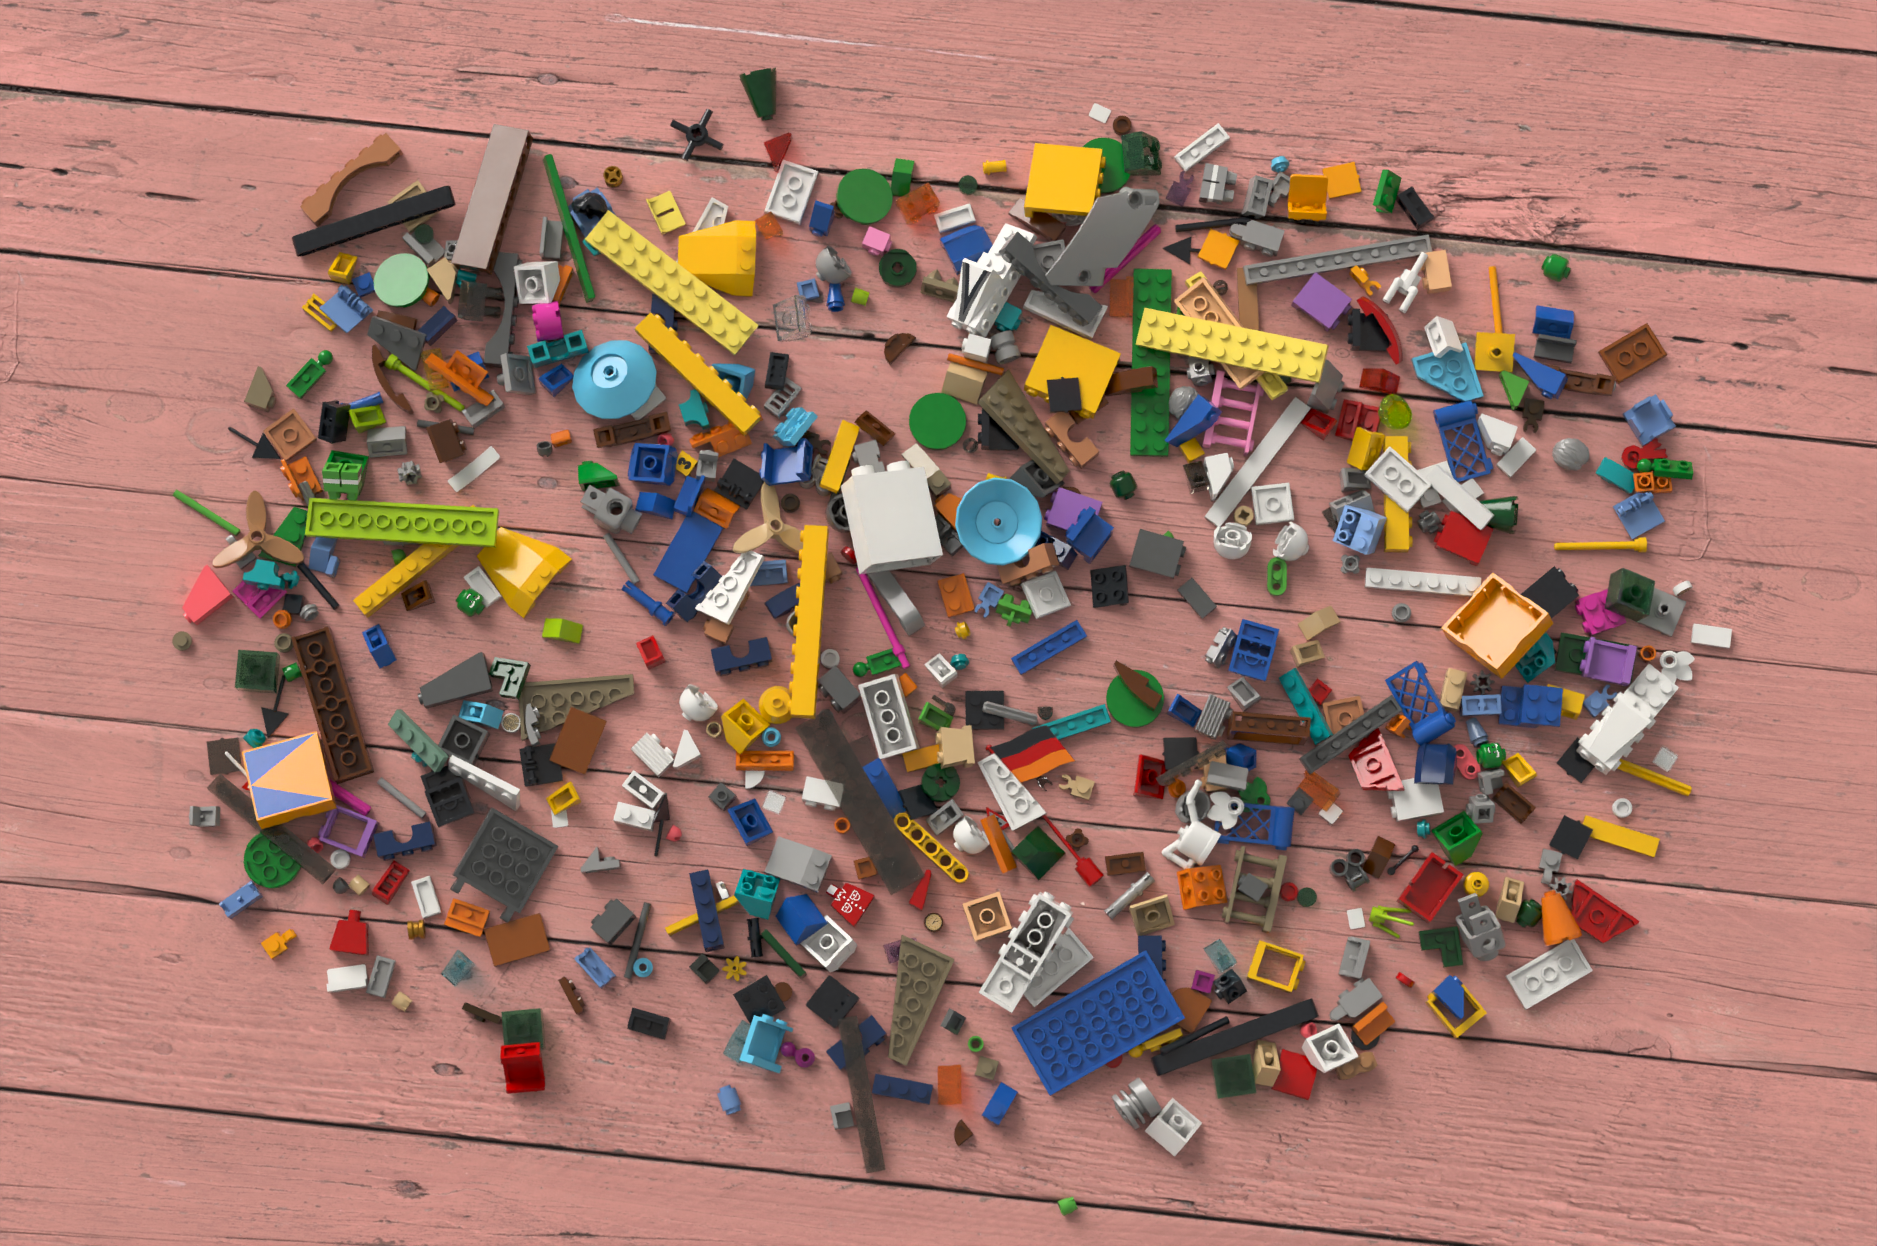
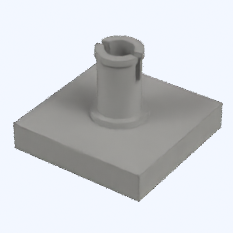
(517, 374)
(1663, 613)

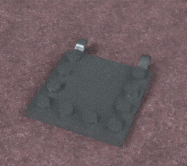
(504, 862)

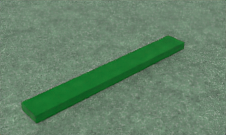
(569, 228)

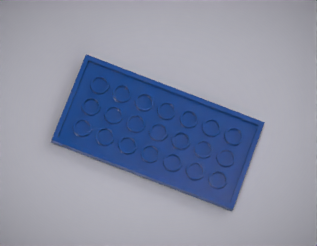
(1098, 1022)

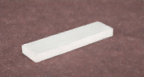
(1459, 497)

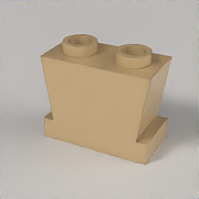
(955, 747)

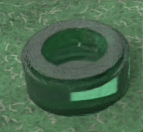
(967, 185)
(424, 234)
(1306, 897)

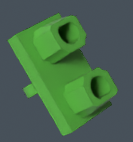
(1013, 612)

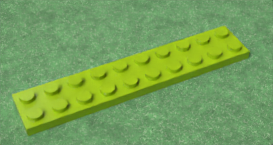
(402, 522)

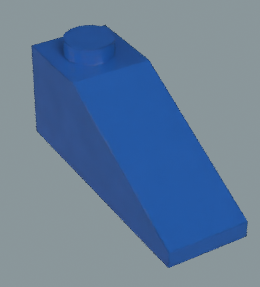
(1546, 379)
(1195, 420)
(885, 787)

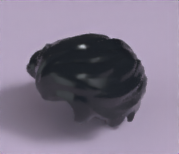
(590, 205)

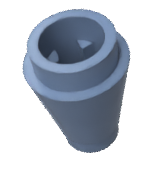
(1476, 733)

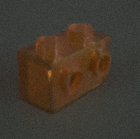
(918, 203)

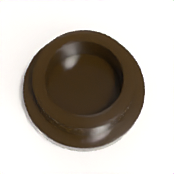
(790, 503)

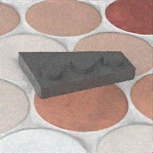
(398, 340)

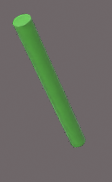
(206, 512)

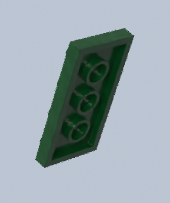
(1571, 653)

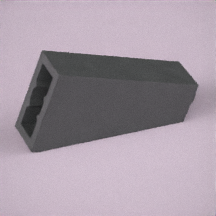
(458, 683)

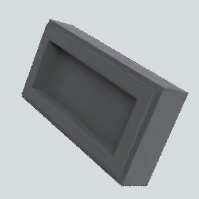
(1197, 598)

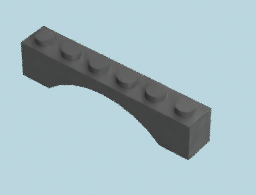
(1020, 254)
(504, 338)

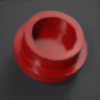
(1288, 891)

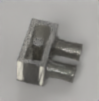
(473, 299)

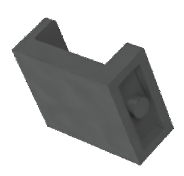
(1157, 554)

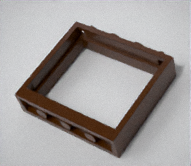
(1268, 728)

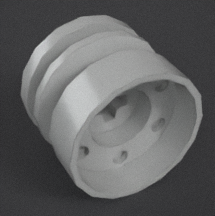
(1136, 1103)

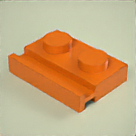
(955, 595)
(467, 917)

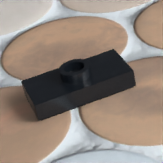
(777, 371)

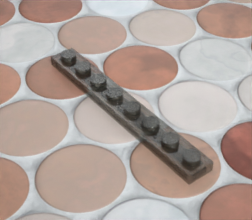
(277, 834)
(861, 1094)

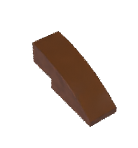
(1041, 223)
(1132, 381)
(1137, 686)

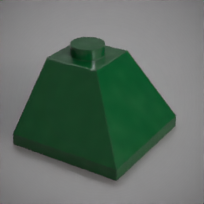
(1037, 853)

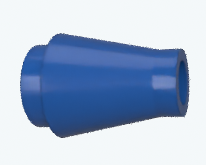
(835, 298)

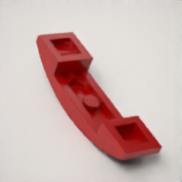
(1395, 349)

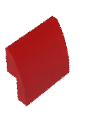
(1355, 415)
(1295, 1075)

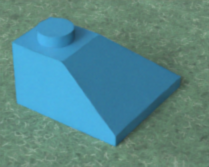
(738, 376)

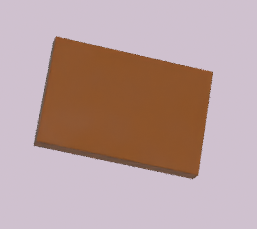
(1632, 353)
(577, 740)
(517, 939)

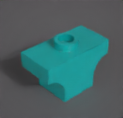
(695, 411)
(264, 576)

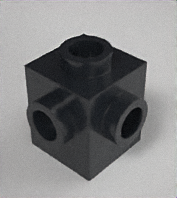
(1229, 986)

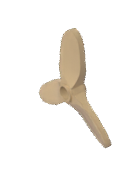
(783, 533)

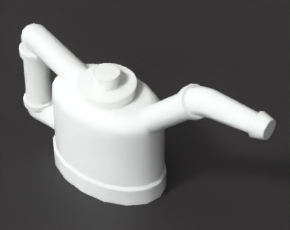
(1194, 840)

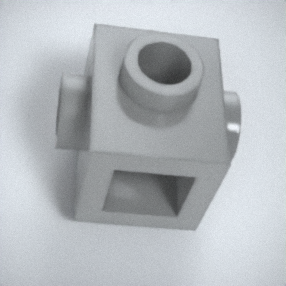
(1200, 371)
(1480, 808)

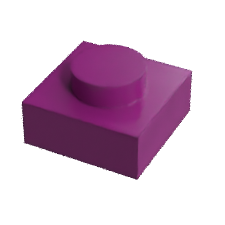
(1202, 981)

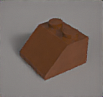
(446, 440)

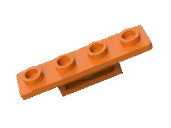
(463, 373)
(722, 438)

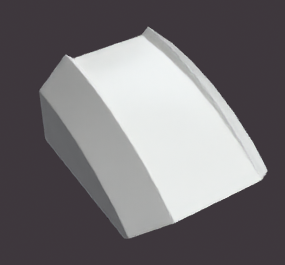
(830, 945)

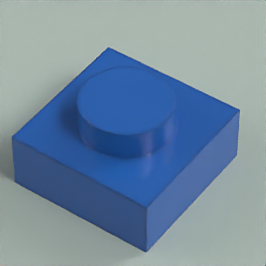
(364, 284)

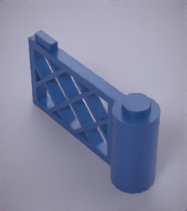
(1457, 416)
(1433, 725)
(1279, 830)

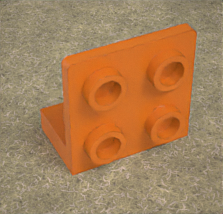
(299, 472)
(1201, 886)

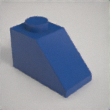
(821, 219)
(379, 646)
(1451, 995)
(999, 1103)

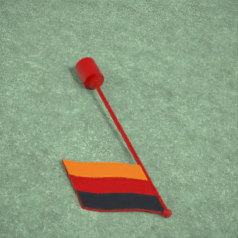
(1030, 758)

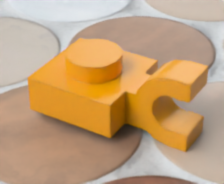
(1362, 280)
(277, 944)

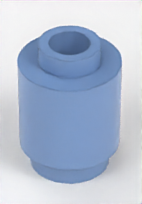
(729, 1100)

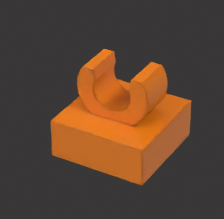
(1398, 725)

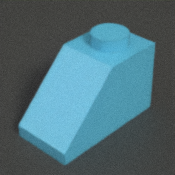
(481, 714)

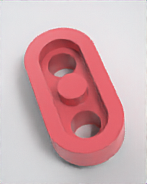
(1466, 761)

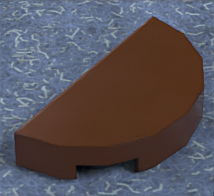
(897, 345)

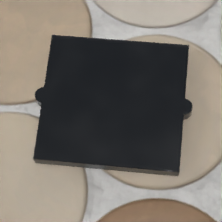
(1064, 395)
(1178, 751)
(1575, 764)
(916, 802)
(1571, 836)

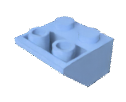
(1359, 529)

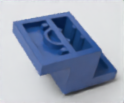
(1088, 534)
(1253, 650)
(1530, 706)

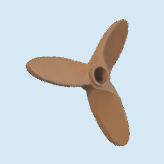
(269, 544)

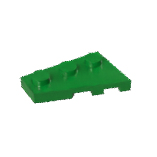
(291, 530)

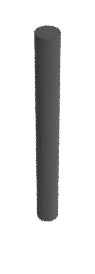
(637, 940)

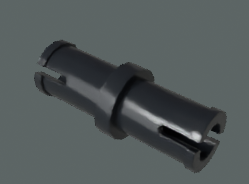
(754, 937)

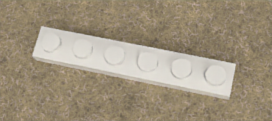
(1421, 582)

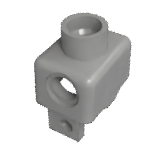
(604, 504)
(1485, 937)

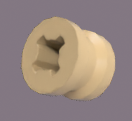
(1243, 519)

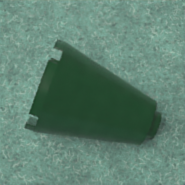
(761, 91)
(1505, 513)

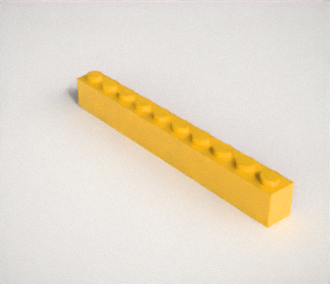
(809, 622)

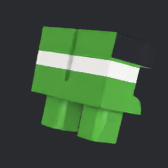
(342, 479)

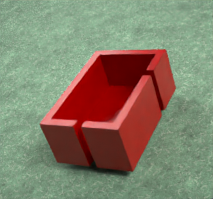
(1429, 887)

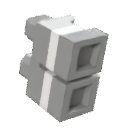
(1214, 183)

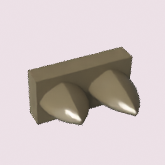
(936, 288)

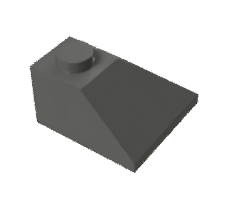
(1035, 479)

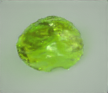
(1394, 412)

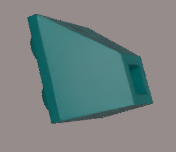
(1537, 658)
(757, 893)

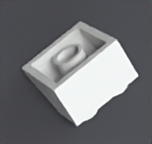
(536, 281)
(1496, 434)
(1218, 471)
(1329, 1049)
(1173, 1127)

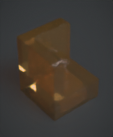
(768, 226)

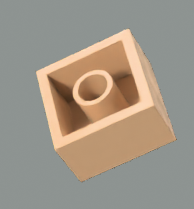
(987, 917)

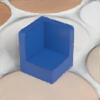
(1241, 756)

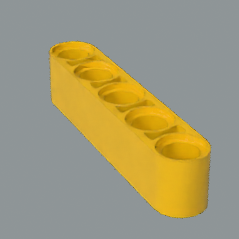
(936, 856)

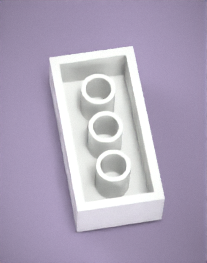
(888, 716)

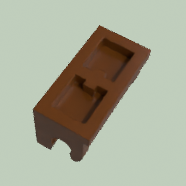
(1513, 803)

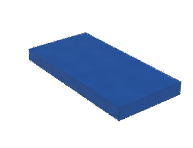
(688, 551)

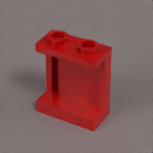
(1462, 537)
(523, 1067)

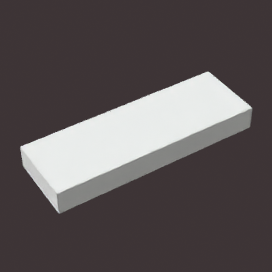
(1201, 147)

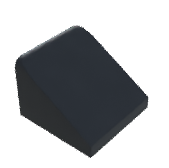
(293, 603)

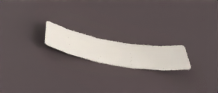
(474, 469)

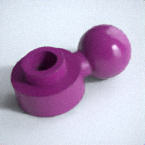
(788, 1050)

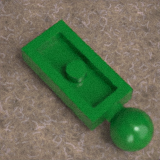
(309, 374)
(1667, 468)
(877, 663)

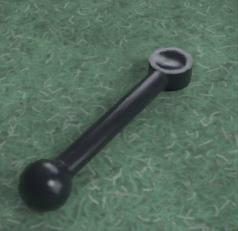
(1414, 848)

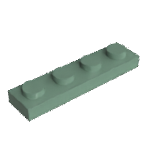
(418, 740)

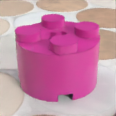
(547, 321)

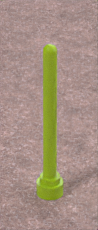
(395, 364)

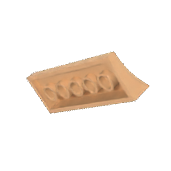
(1205, 303)

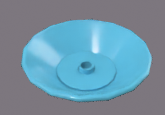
(623, 390)
(1018, 518)

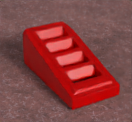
(396, 885)
(919, 895)

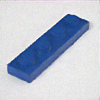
(1048, 647)

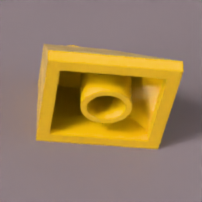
(743, 725)

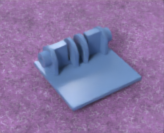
(346, 308)
(1638, 514)

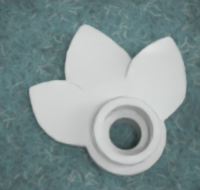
(1680, 666)
(1222, 809)

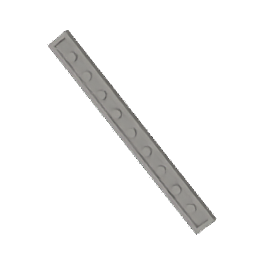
(1336, 260)

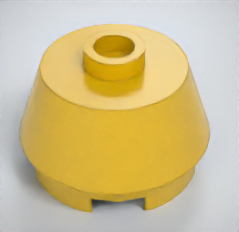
(774, 705)

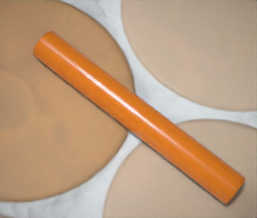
(975, 364)

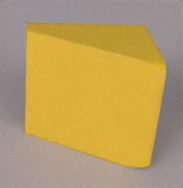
(1191, 450)

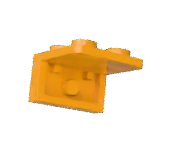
(1307, 197)

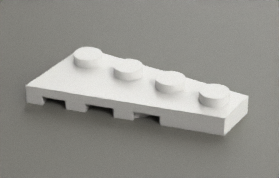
(728, 594)

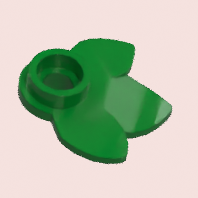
(1253, 792)

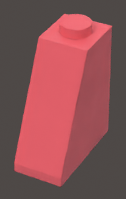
(205, 597)

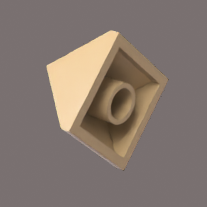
(964, 382)
(1152, 915)

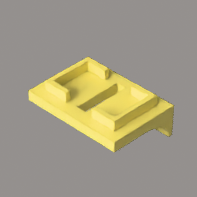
(662, 204)

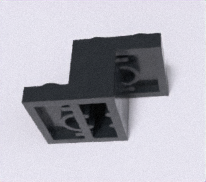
(447, 796)

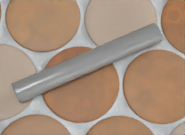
(621, 558)
(401, 797)

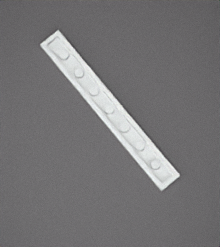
(1257, 462)

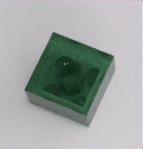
(1629, 594)
(257, 671)
(523, 1027)
(1233, 1076)

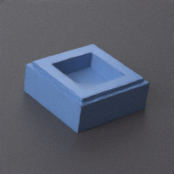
(808, 289)
(332, 566)

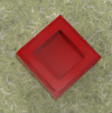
(1319, 691)

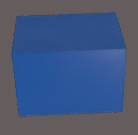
(750, 821)
(800, 918)

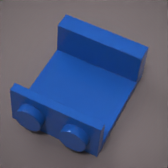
(786, 464)

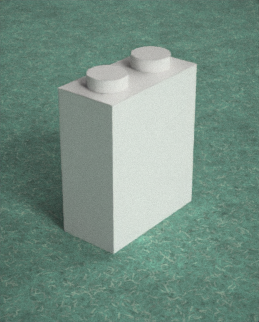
(1415, 801)

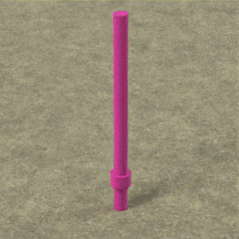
(898, 649)

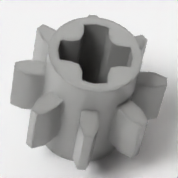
(409, 473)
(1561, 883)

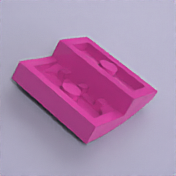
(258, 600)

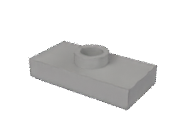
(381, 976)

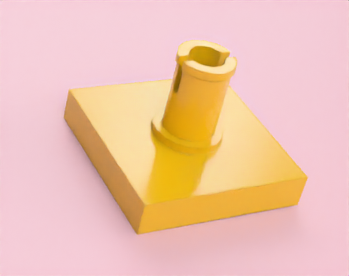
(1494, 351)

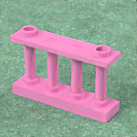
(1219, 401)

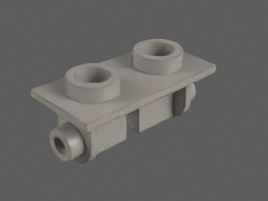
(1217, 655)

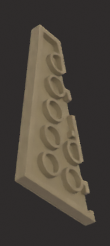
(1017, 418)
(557, 696)
(918, 984)

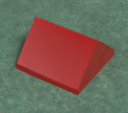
(1146, 782)

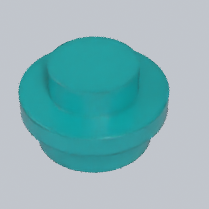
(959, 661)
(1423, 828)

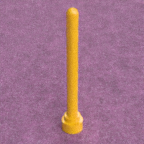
(1638, 545)

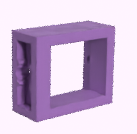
(366, 838)

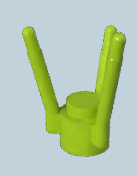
(1378, 916)

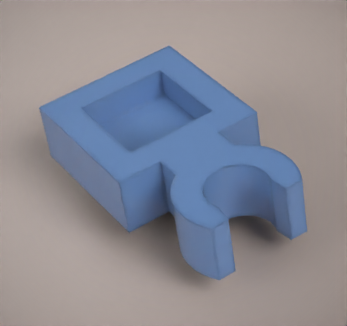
(989, 597)
(1597, 702)

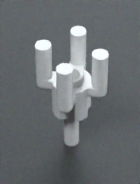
(1407, 284)

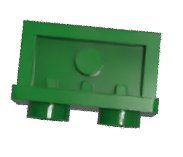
(1387, 192)

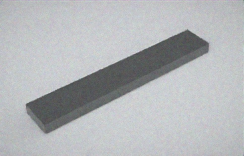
(1350, 734)

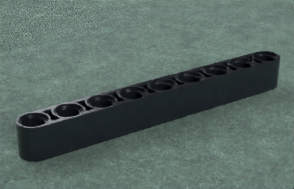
(373, 221)
(1235, 1037)

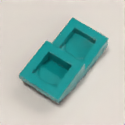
(1616, 474)

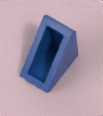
(556, 379)
(655, 505)
(1184, 711)

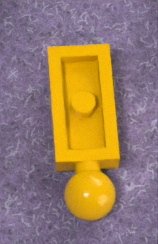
(1155, 1044)

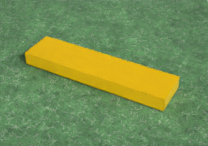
(839, 456)
(1622, 836)
(693, 919)

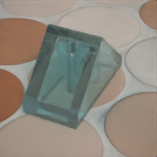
(1220, 956)
(457, 967)
(737, 1041)

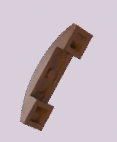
(378, 362)
(1587, 383)
(632, 431)

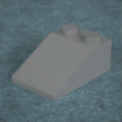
(1324, 392)
(798, 864)

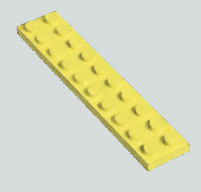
(671, 282)
(1232, 345)

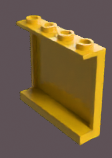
(1064, 179)
(1073, 357)

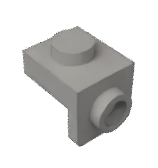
(707, 465)
(204, 816)

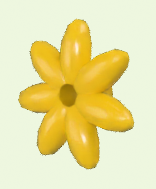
(731, 972)

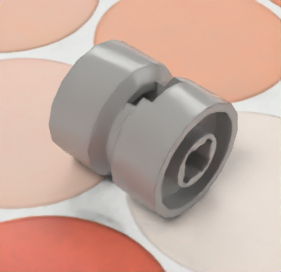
(1005, 347)

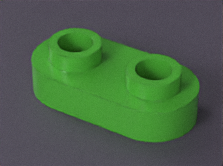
(1276, 577)

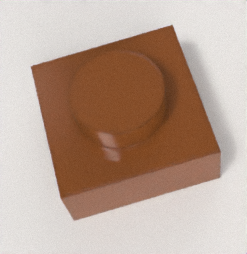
(864, 868)

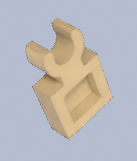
(1080, 787)

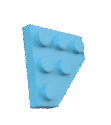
(1451, 373)

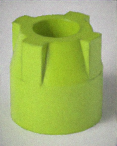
(860, 296)

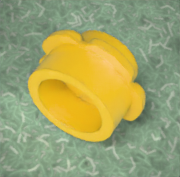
(962, 630)

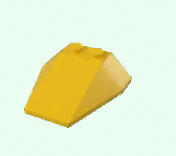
(722, 256)
(521, 568)

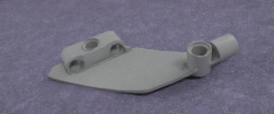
(1104, 237)

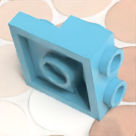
(794, 426)

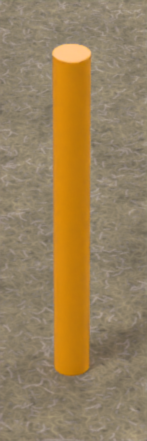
(1495, 299)

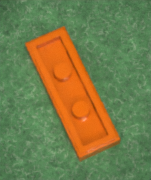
(765, 761)
(998, 843)

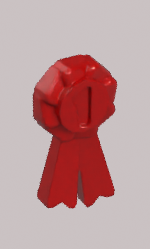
(1632, 454)

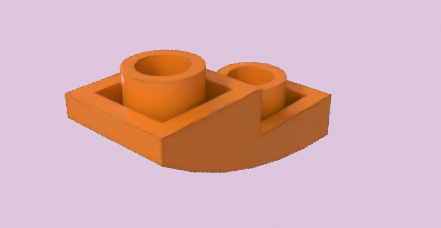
(1648, 482)

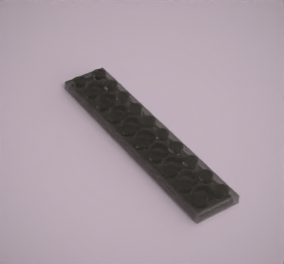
(860, 802)

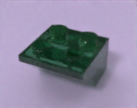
(1141, 154)

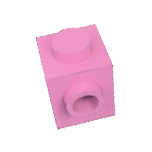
(876, 242)

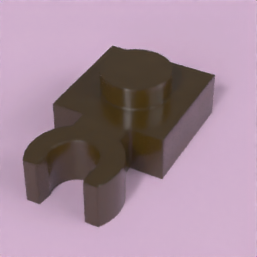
(1532, 411)
(813, 438)

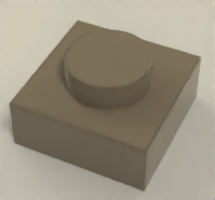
(986, 1068)

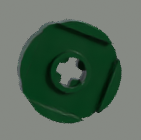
(894, 257)
(937, 793)

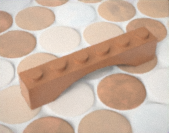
(379, 154)

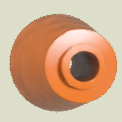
(1557, 920)

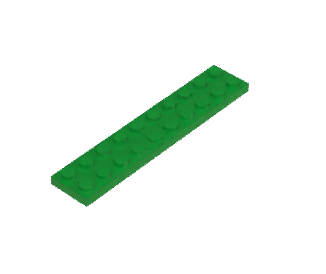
(1151, 406)

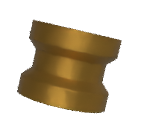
(610, 173)
(416, 929)

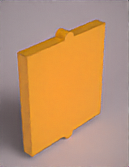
(1342, 180)
(1218, 249)

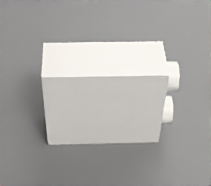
(891, 518)

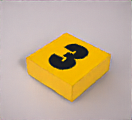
(685, 463)

